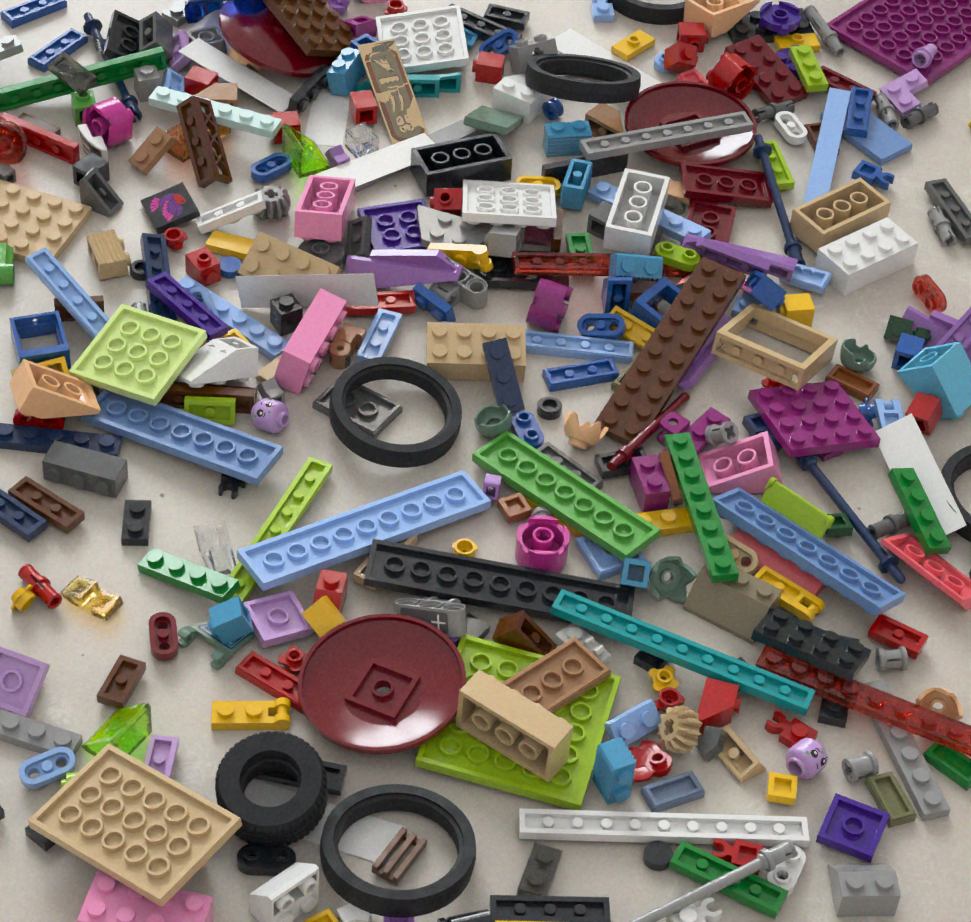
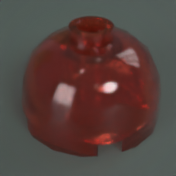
(12, 142)

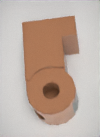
(344, 344)

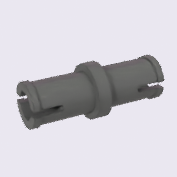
(771, 110)
(919, 115)
(890, 525)

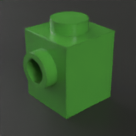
(80, 103)

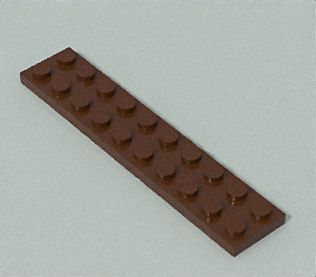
(670, 350)

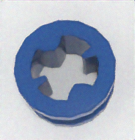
(552, 108)

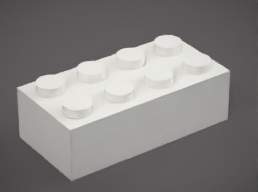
(636, 212)
(866, 255)

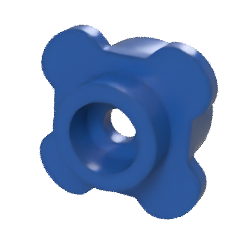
(868, 411)

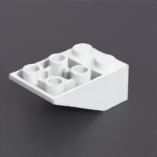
(221, 361)

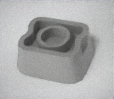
(211, 36)

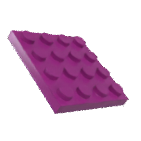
(813, 419)

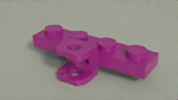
(696, 430)

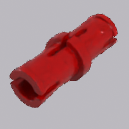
(48, 593)

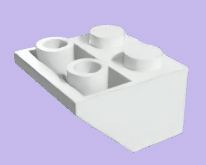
(286, 894)

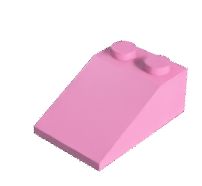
(742, 464)

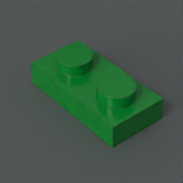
(578, 243)

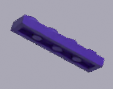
(186, 305)

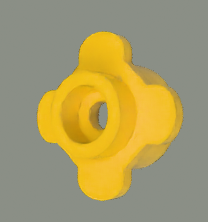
(465, 547)
(22, 598)
(659, 684)

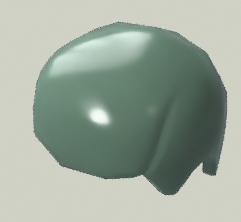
(855, 357)
(493, 420)

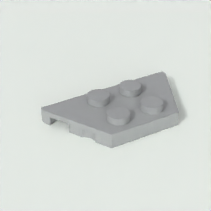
(448, 228)

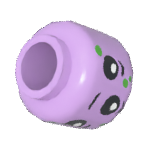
(270, 415)
(806, 758)

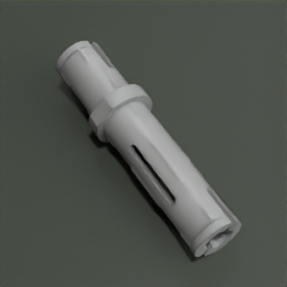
(829, 37)

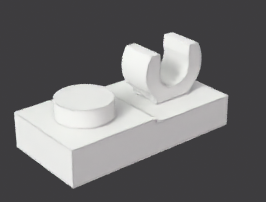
(585, 638)

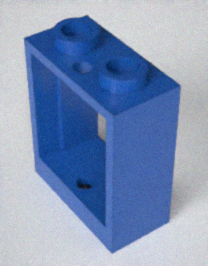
(644, 304)
(46, 324)

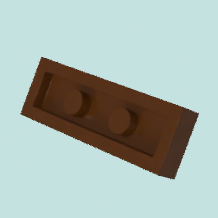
(47, 504)

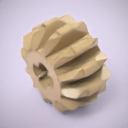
(679, 729)

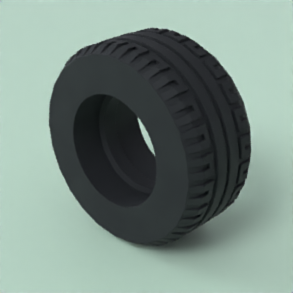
(265, 754)

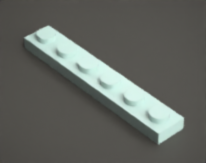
(224, 113)

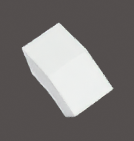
(352, 914)

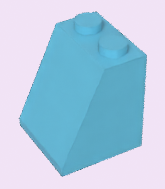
(943, 373)

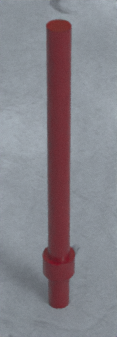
(626, 452)

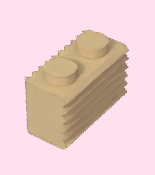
(108, 254)

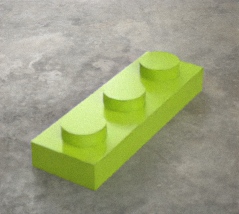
(808, 68)
(781, 171)

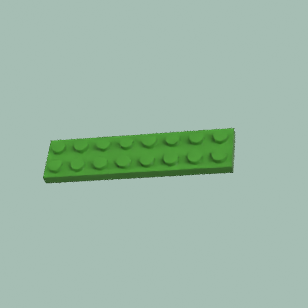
(566, 496)

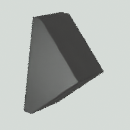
(99, 194)

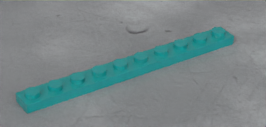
(682, 652)

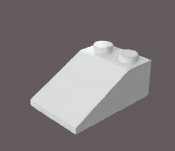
(517, 98)

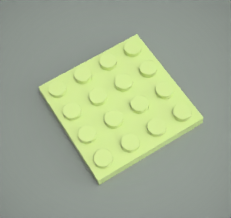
(138, 354)

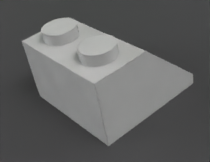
(864, 889)

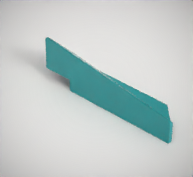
(425, 85)

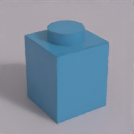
(635, 573)
(230, 620)

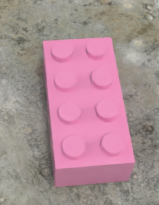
(324, 208)
(310, 342)
(115, 902)

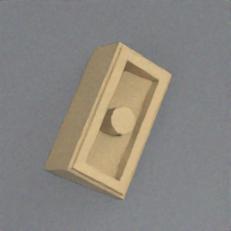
(739, 757)

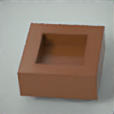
(514, 507)

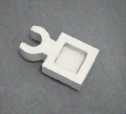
(696, 914)

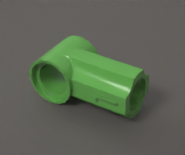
(7, 273)

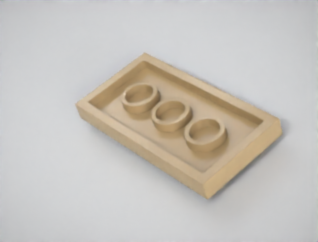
(276, 257)

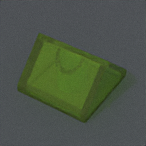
(305, 153)
(123, 729)

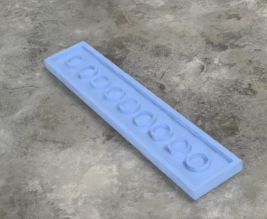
(352, 532)

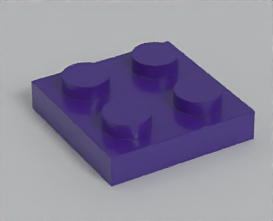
(852, 828)

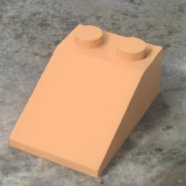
(717, 15)
(51, 393)

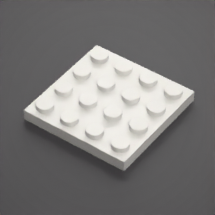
(427, 38)
(508, 203)

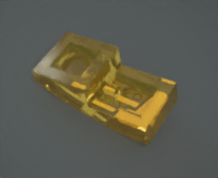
(89, 597)

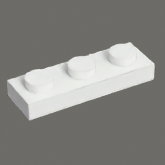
(231, 212)

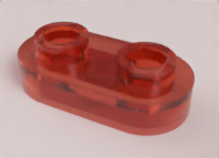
(929, 293)

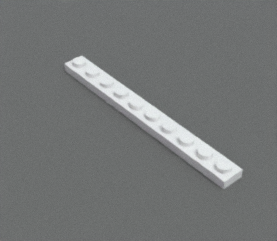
(664, 827)

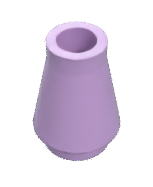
(924, 55)

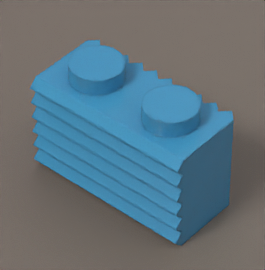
(345, 72)
(565, 137)
(576, 184)
(636, 266)
(614, 770)

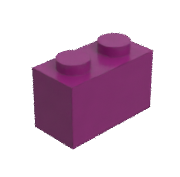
(649, 483)

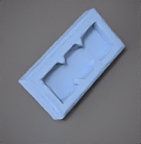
(173, 80)
(809, 279)

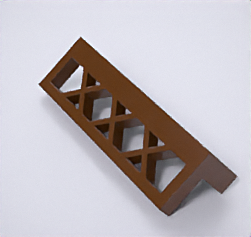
(200, 141)
(245, 396)

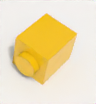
(798, 308)
(323, 616)

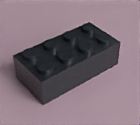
(466, 158)

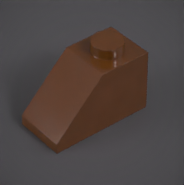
(523, 633)

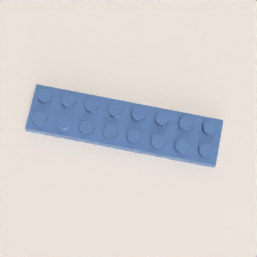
(186, 436)
(808, 552)

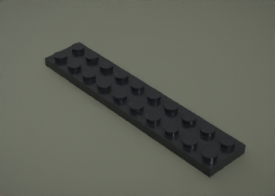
(484, 581)

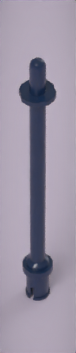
(93, 28)
(763, 151)
(887, 563)

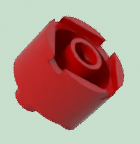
(732, 75)

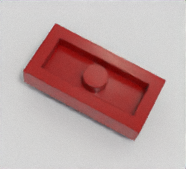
(896, 634)

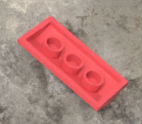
(780, 565)
(931, 567)

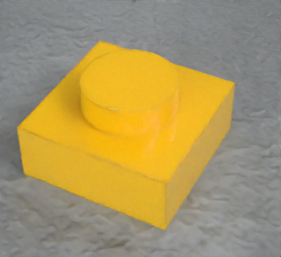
(781, 788)

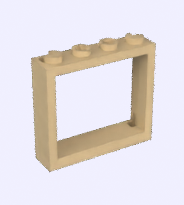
(767, 361)

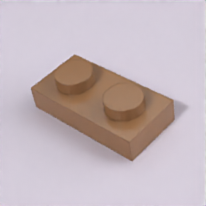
(151, 150)

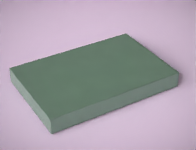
(493, 120)

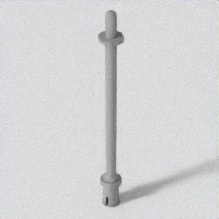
(765, 860)

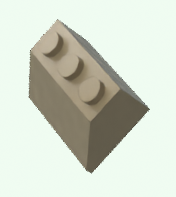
(733, 604)

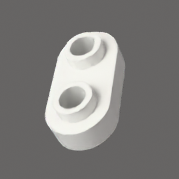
(790, 127)
(789, 870)

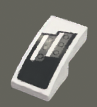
(91, 144)

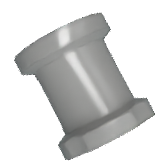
(718, 434)
(897, 657)
(860, 766)

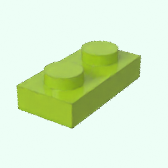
(216, 409)

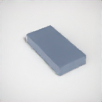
(672, 792)

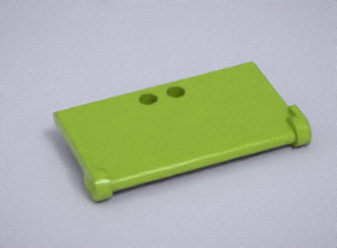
(796, 508)

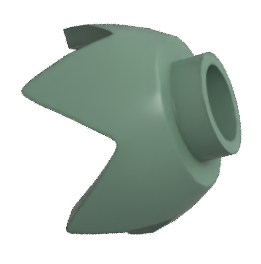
(676, 586)

